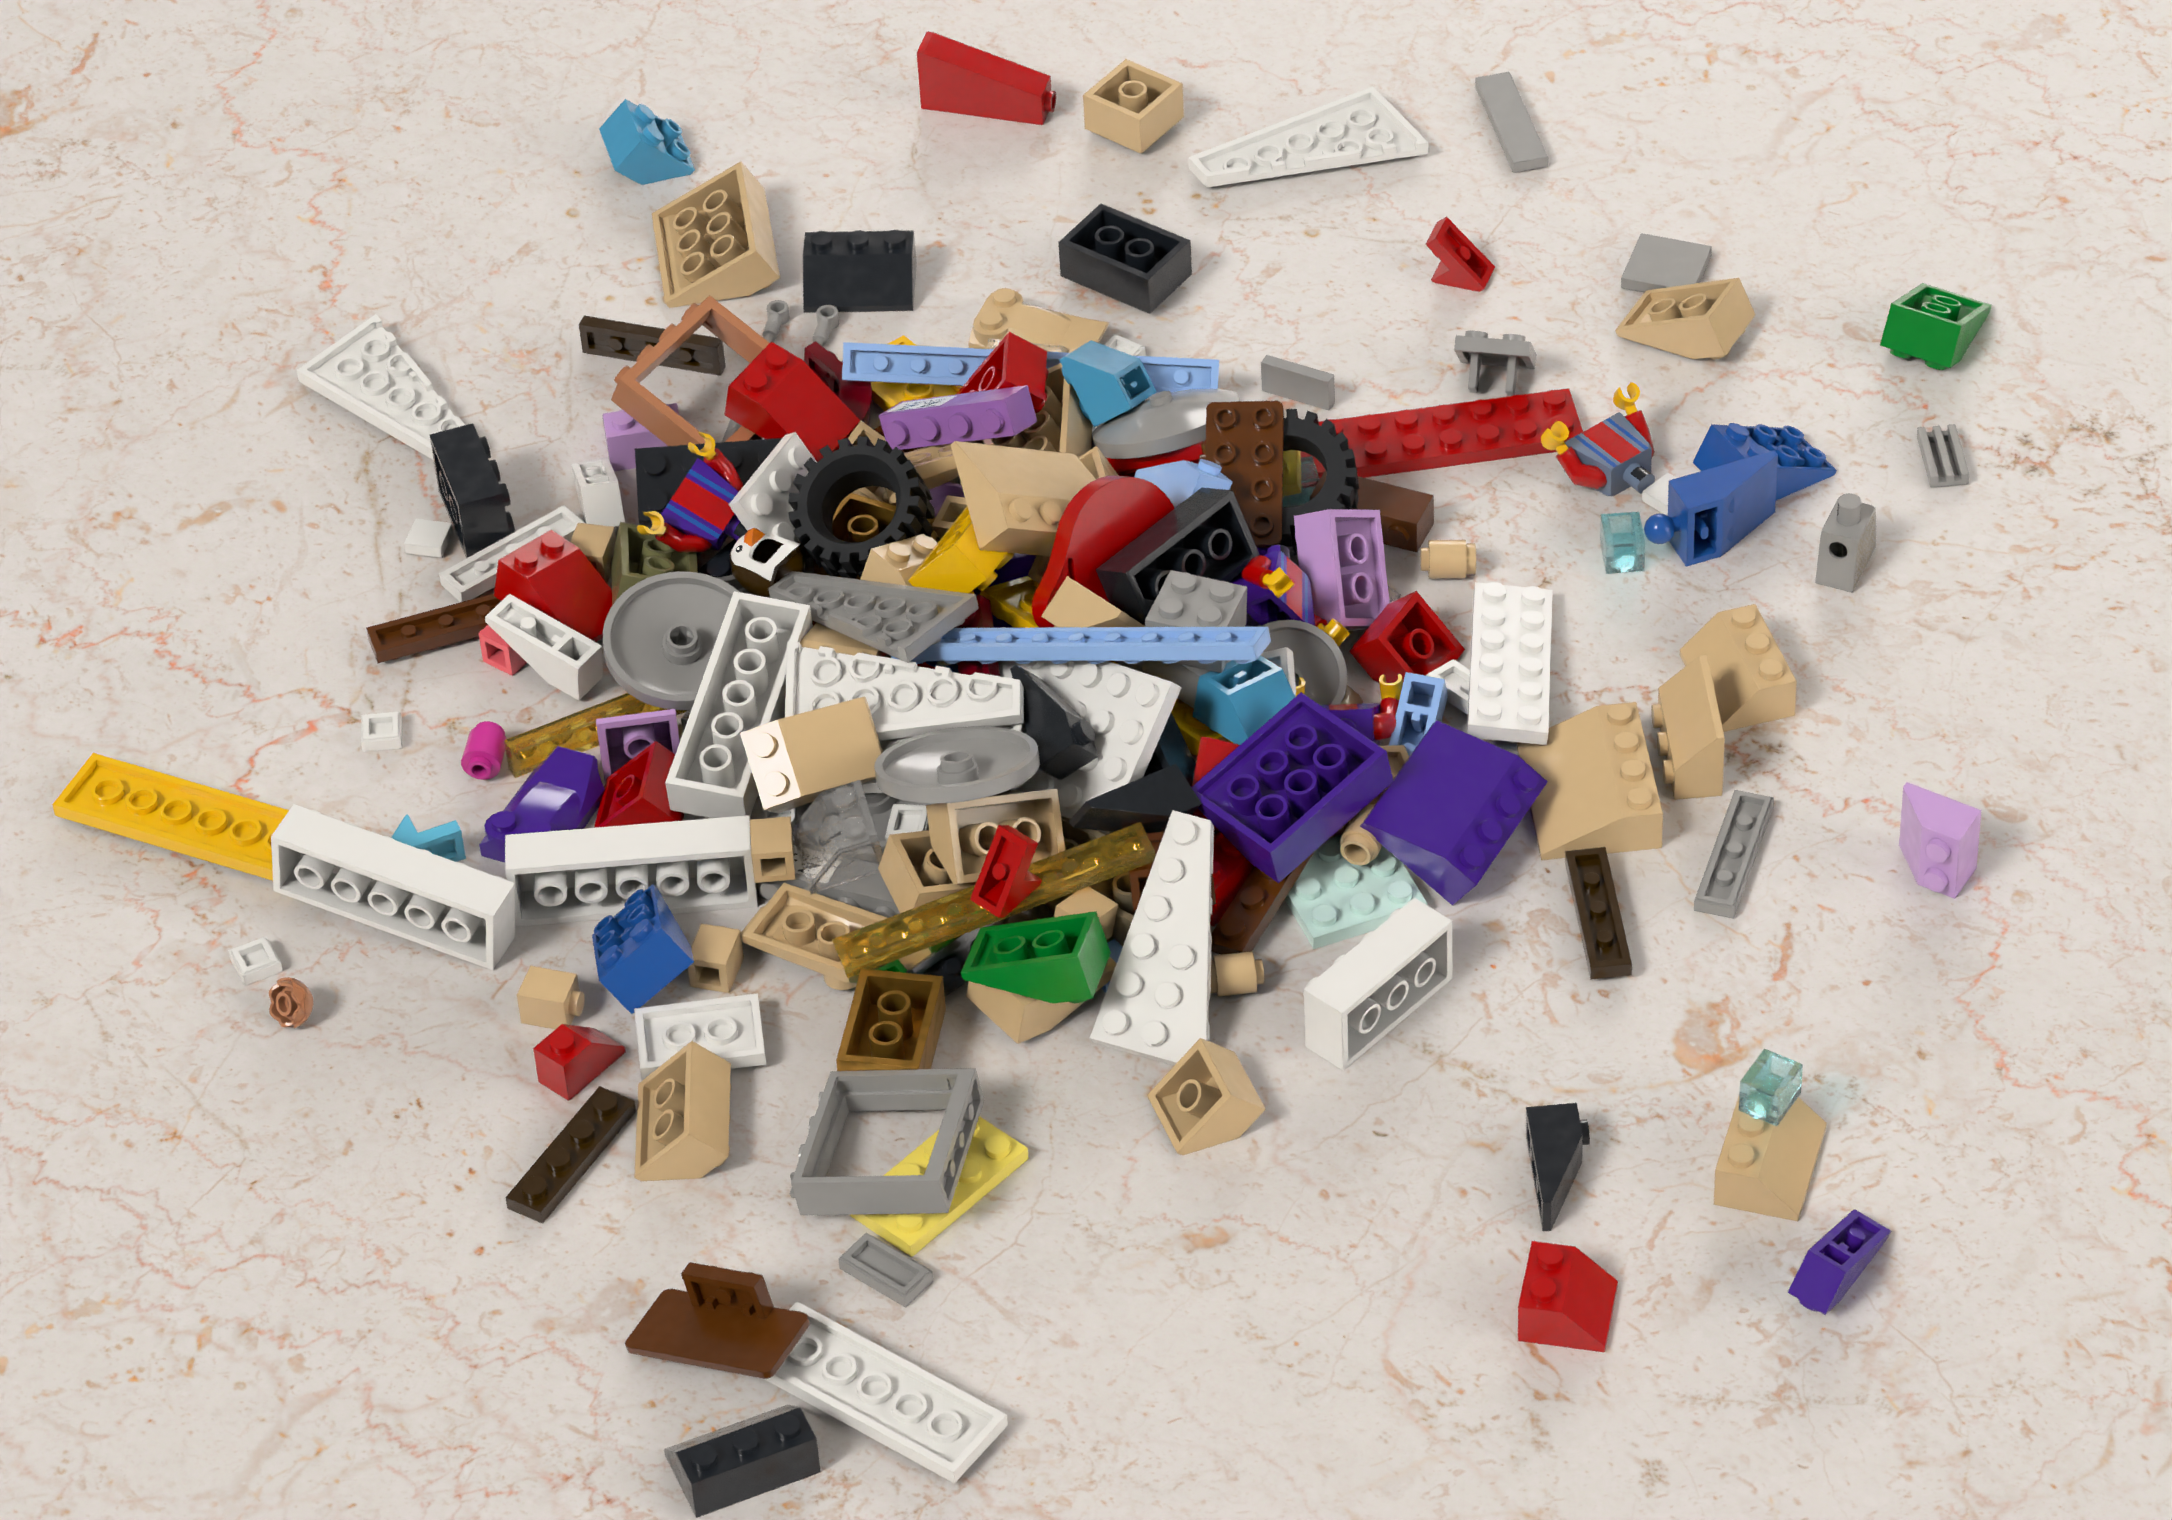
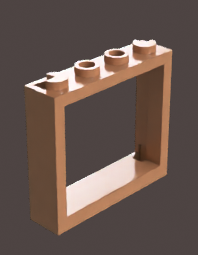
(653, 412)

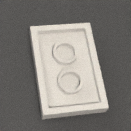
(765, 496)
(721, 1025)

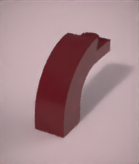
(854, 394)

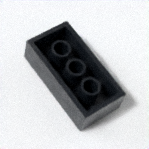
(664, 468)
(1197, 537)

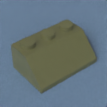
(642, 557)

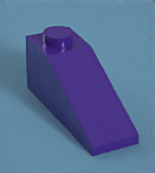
(1837, 1261)

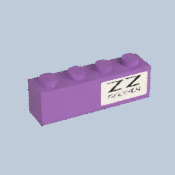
(958, 418)

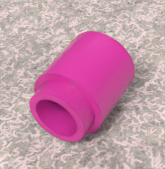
(484, 751)

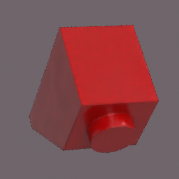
(574, 1058)

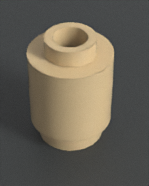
(1448, 559)
(1358, 844)
(1236, 974)

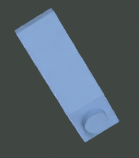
(1184, 478)
(1419, 706)

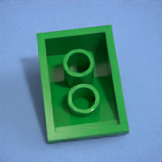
(1933, 325)
(1041, 958)

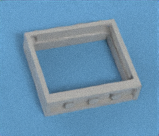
(888, 1090)

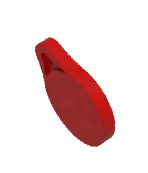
(1095, 528)

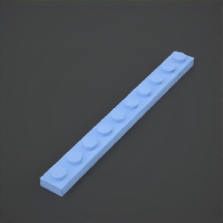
(956, 365)
(1099, 644)

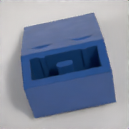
(1798, 461)
(640, 949)

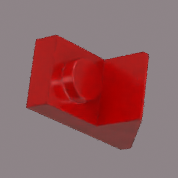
(1461, 261)
(1005, 873)

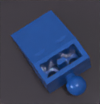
(1716, 508)

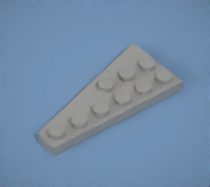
(879, 614)

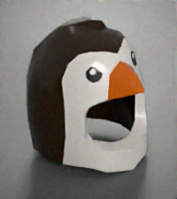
(764, 559)

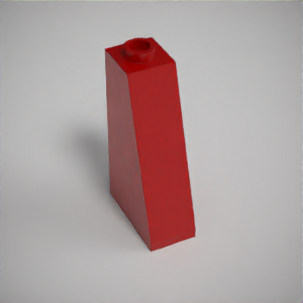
(979, 83)

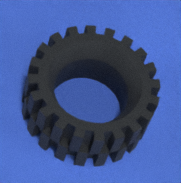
(1333, 451)
(835, 479)

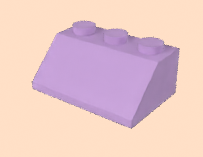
(1344, 564)

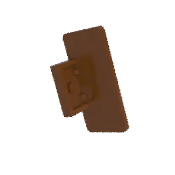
(1249, 448)
(719, 1324)

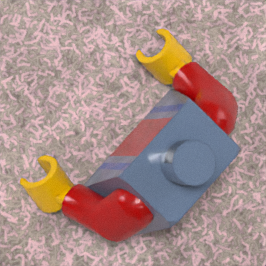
(1609, 454)

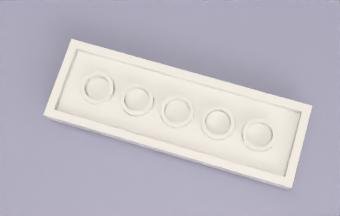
(1510, 663)
(888, 1398)

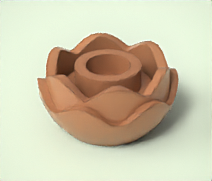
(290, 1002)

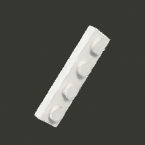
(479, 571)

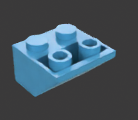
(645, 145)
(1105, 380)
(1241, 698)

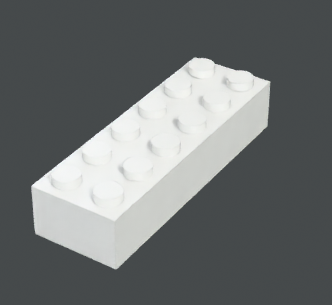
(737, 693)
(597, 869)
(393, 886)

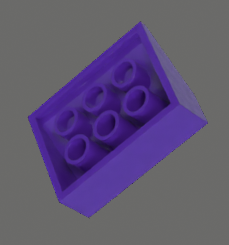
(1292, 786)
(1453, 808)

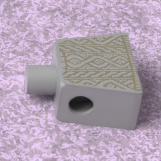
(1855, 528)

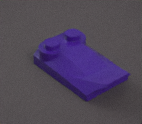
(553, 798)

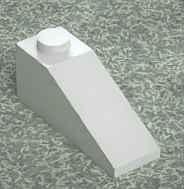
(598, 492)
(548, 646)

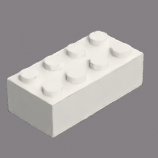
(1378, 983)

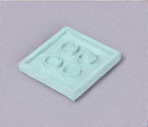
(1345, 899)

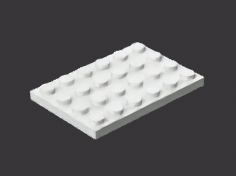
(1127, 718)

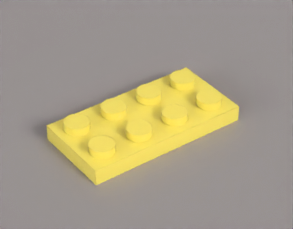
(988, 1162)

